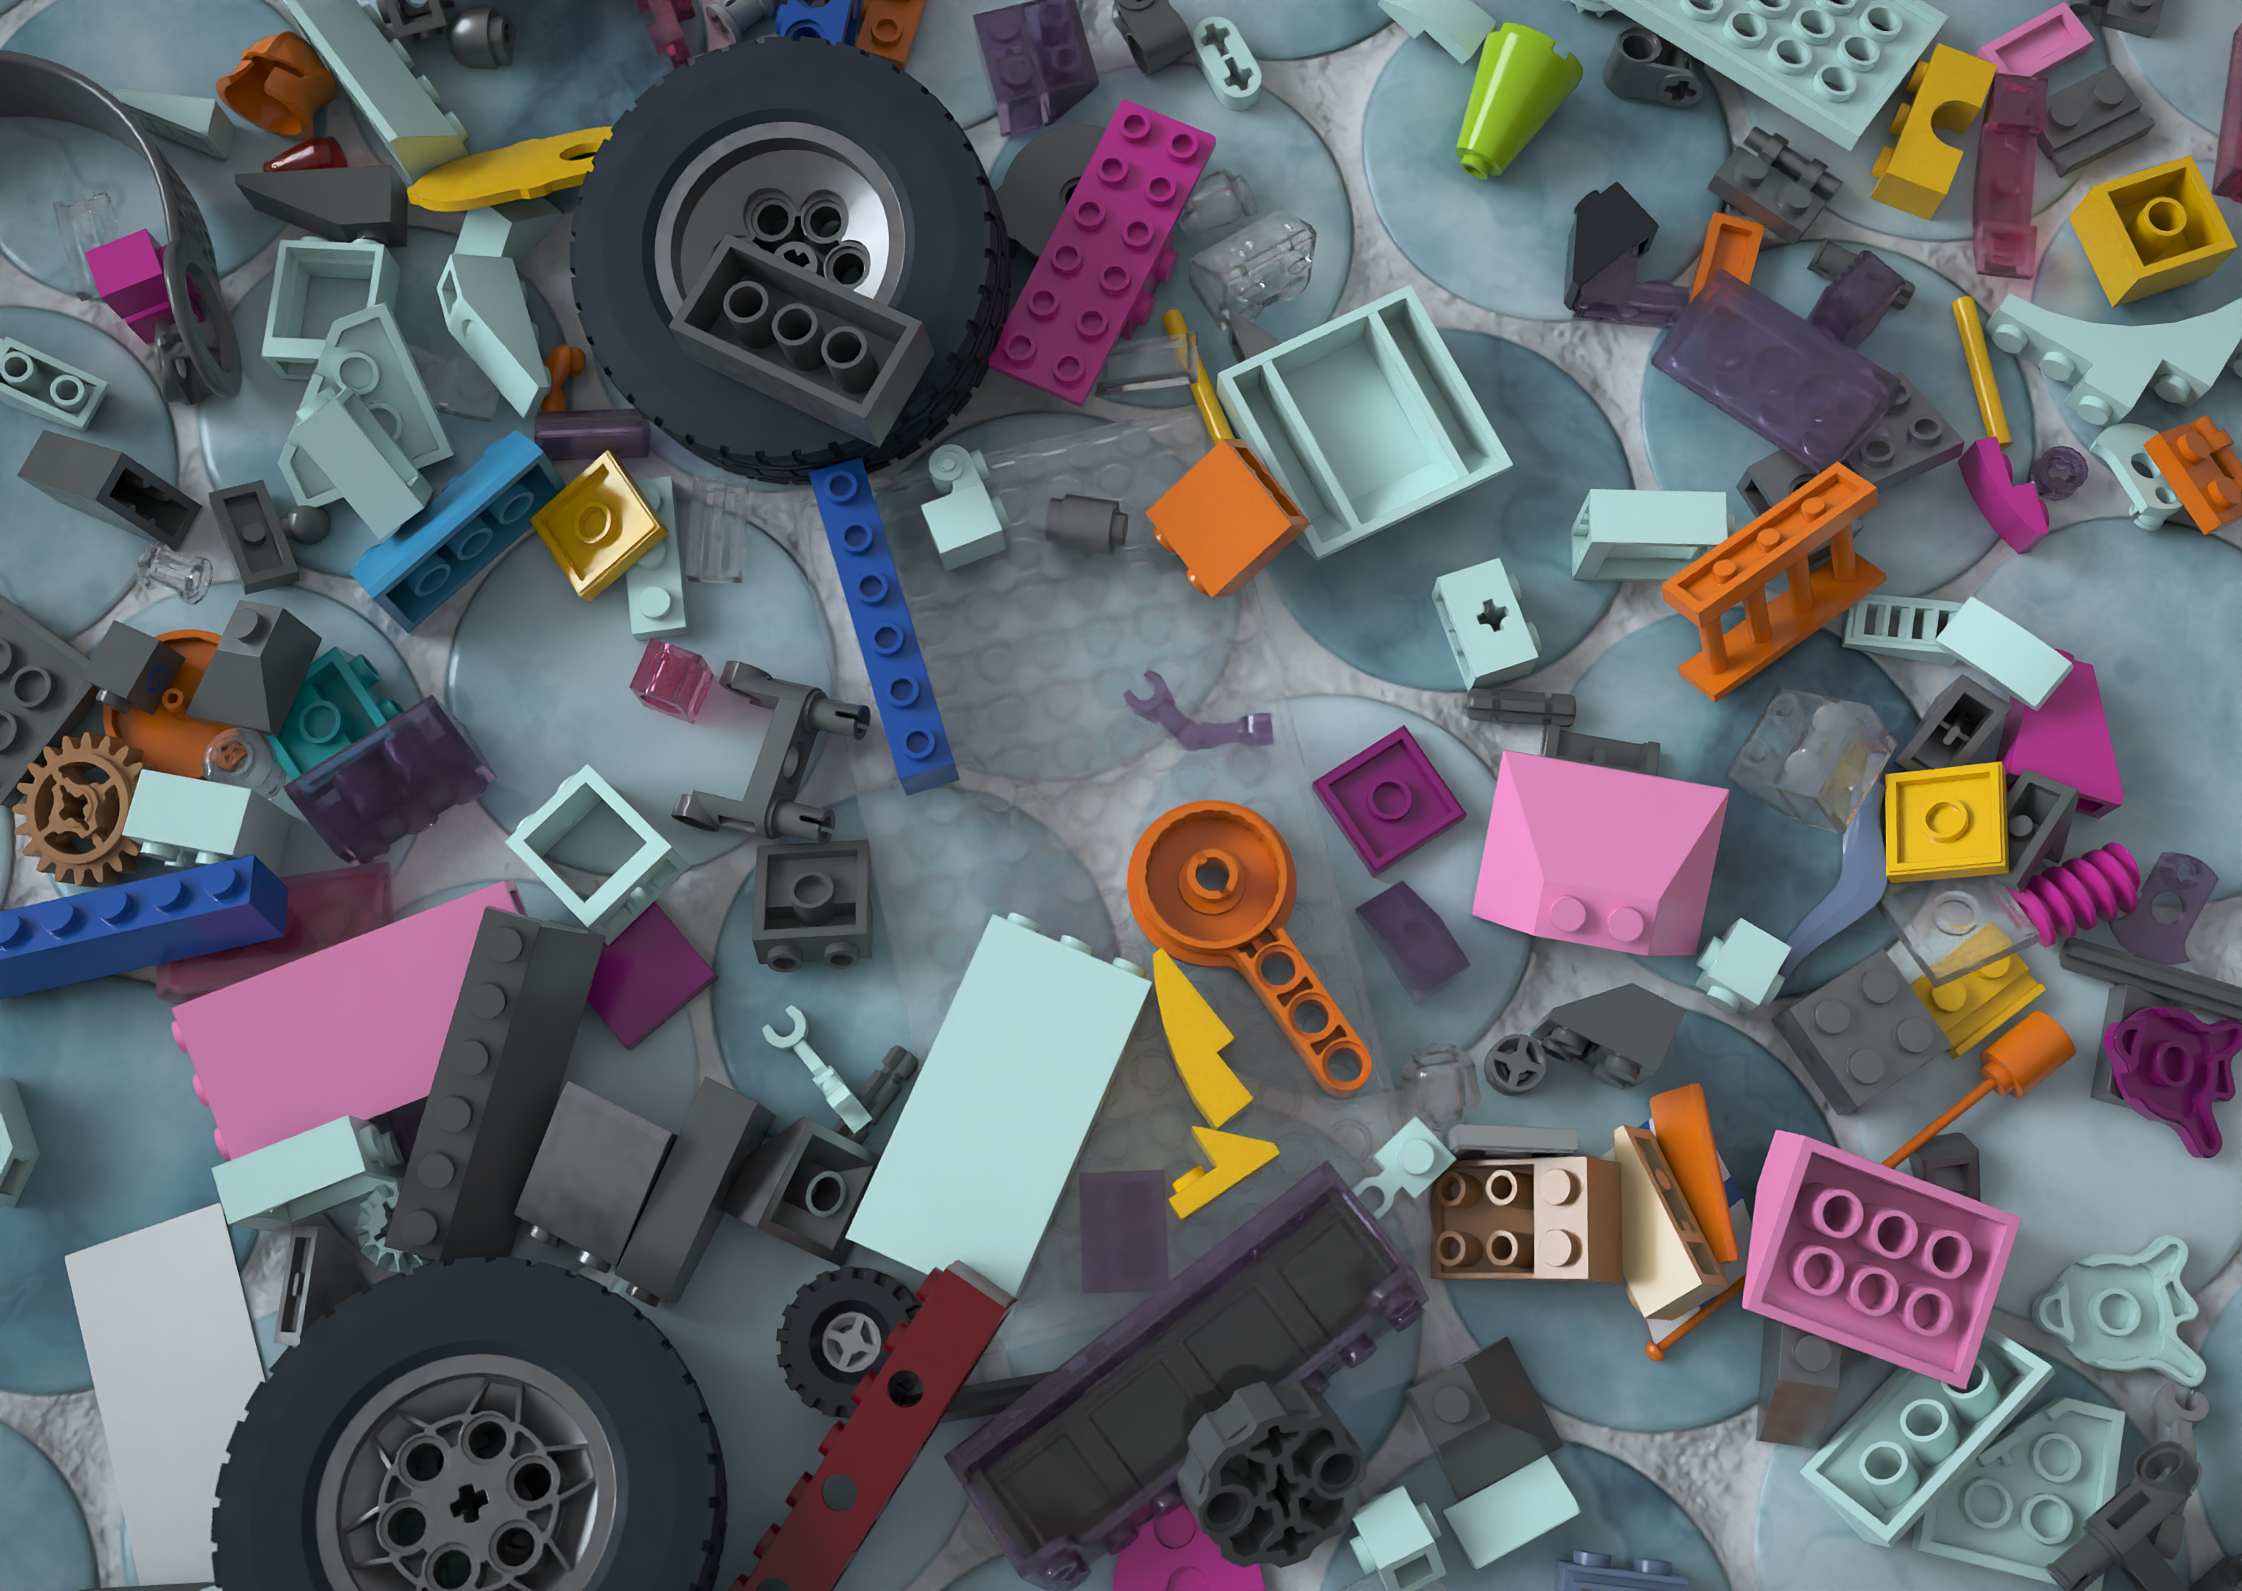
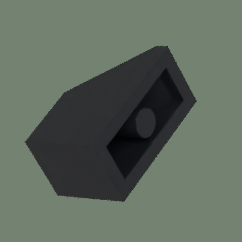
(1602, 232)

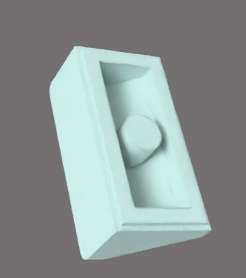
(1511, 1512)

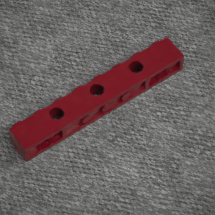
(883, 1438)

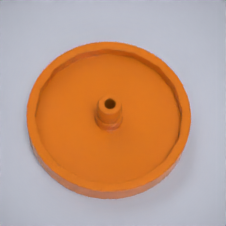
(169, 735)

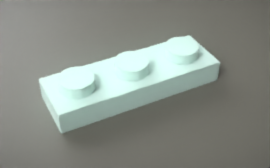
(657, 578)

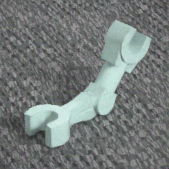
(826, 1078)

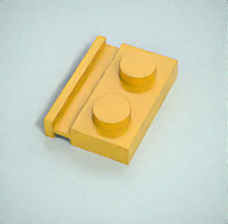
(1978, 1001)

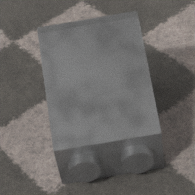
(593, 1176)

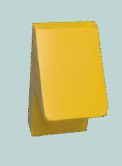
(1233, 1161)

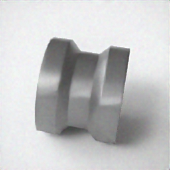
(1520, 1055)

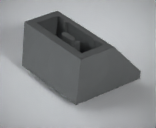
(1615, 1032)

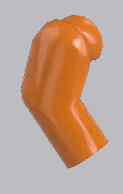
(561, 363)

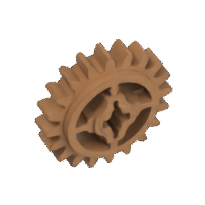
(69, 806)

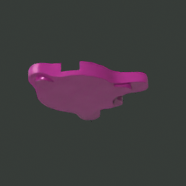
(2174, 1071)

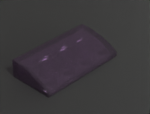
(1775, 372)

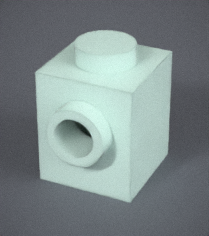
(1742, 968)
(1397, 1541)

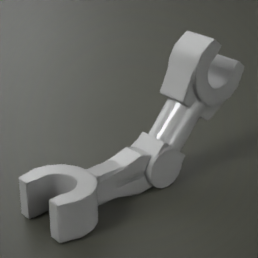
(2168, 1534)

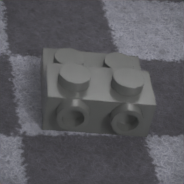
(813, 904)

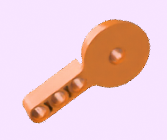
(1242, 923)

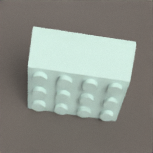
(1362, 421)

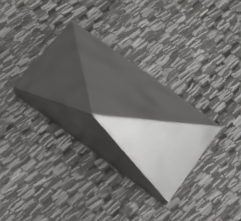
(315, 1281)

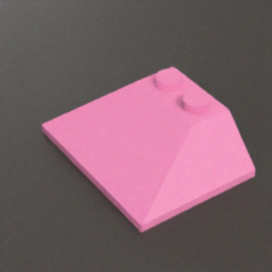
(1599, 855)

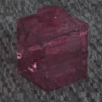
(672, 680)

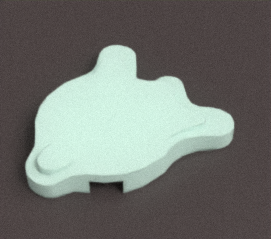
(2125, 1312)

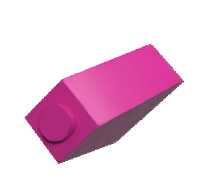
(2065, 742)

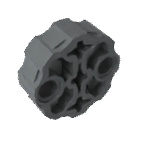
(1271, 1474)

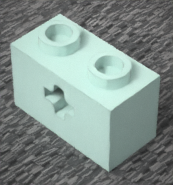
(1481, 653)

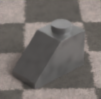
(1796, 1385)

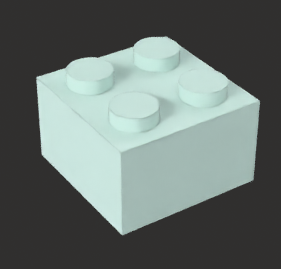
(204, 822)

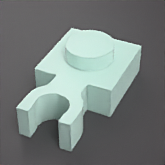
(1408, 1164)

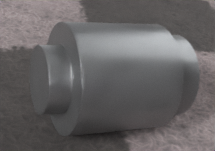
(1086, 524)

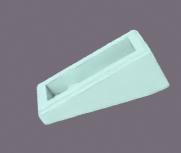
(183, 119)
(1903, 646)

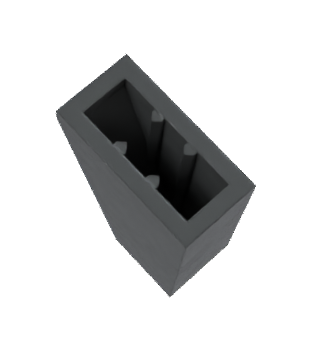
(109, 488)

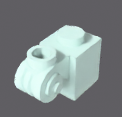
(965, 521)

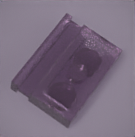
(1123, 1231)

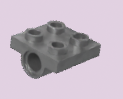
(1904, 441)

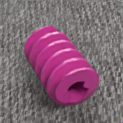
(2080, 892)

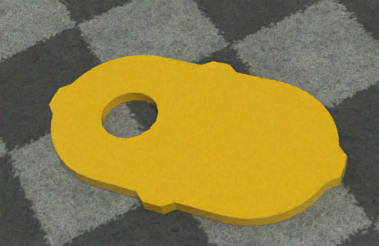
(509, 173)

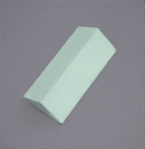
(1920, 1437)

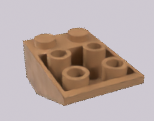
(1528, 1220)

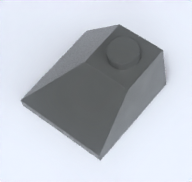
(255, 670)
(1482, 1418)

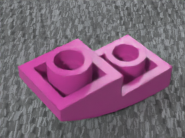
(2009, 509)

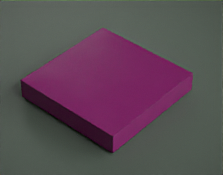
(1388, 801)
(646, 977)

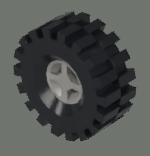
(818, 1352)

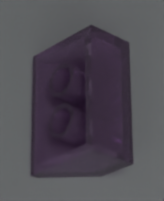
(392, 782)

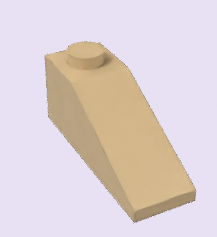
(1662, 1244)

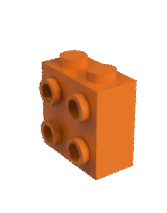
(1226, 519)

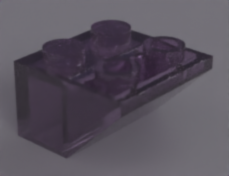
(1034, 62)

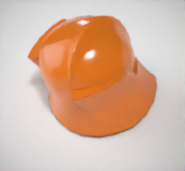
(279, 86)

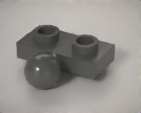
(259, 538)

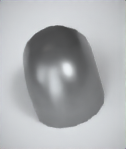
(482, 38)

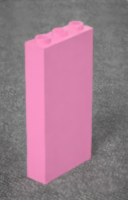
(334, 1029)

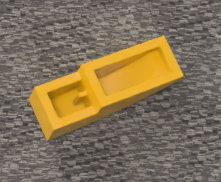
(1196, 1043)

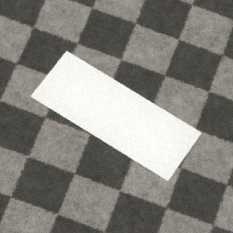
(169, 1379)

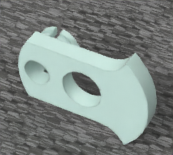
(2119, 447)

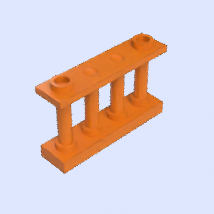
(1755, 556)

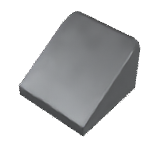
(1248, 339)
(1949, 1163)

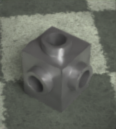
(416, 19)

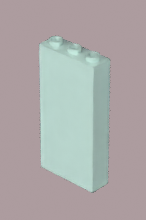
(1002, 1105)

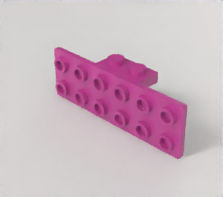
(1104, 254)

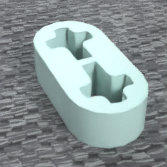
(1236, 59)

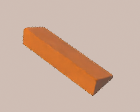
(1691, 1153)

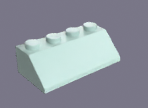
(380, 83)

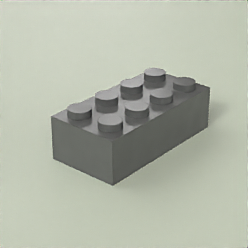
(803, 339)

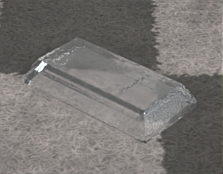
(1150, 364)

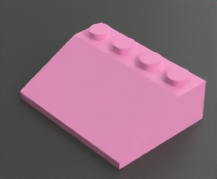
(1874, 1258)

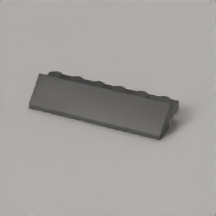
(494, 1087)

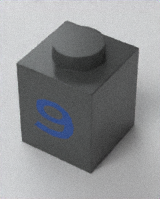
(132, 669)

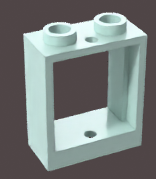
(316, 257)
(361, 459)
(1646, 533)
(630, 888)
(307, 1173)

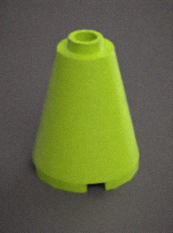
(1512, 97)

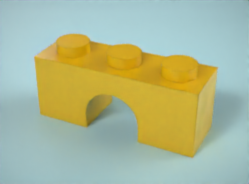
(1919, 166)

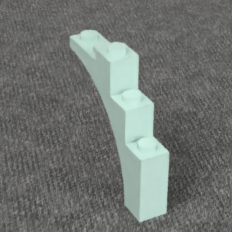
(2116, 362)

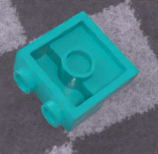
(332, 711)

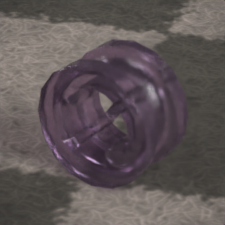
(2059, 458)

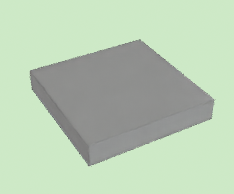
(1509, 1142)

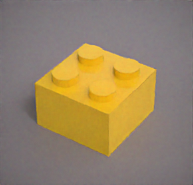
(2152, 231)

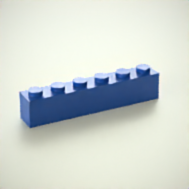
(140, 925)

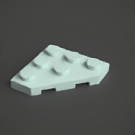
(376, 363)
(2029, 1492)

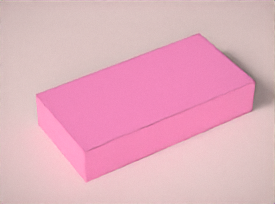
(2039, 44)

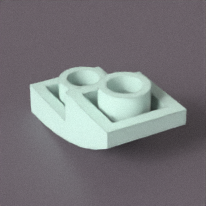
(1453, 23)
(2004, 653)

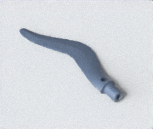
(1858, 889)

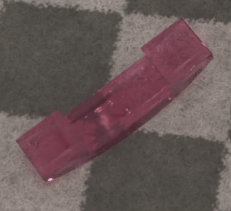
(2005, 177)

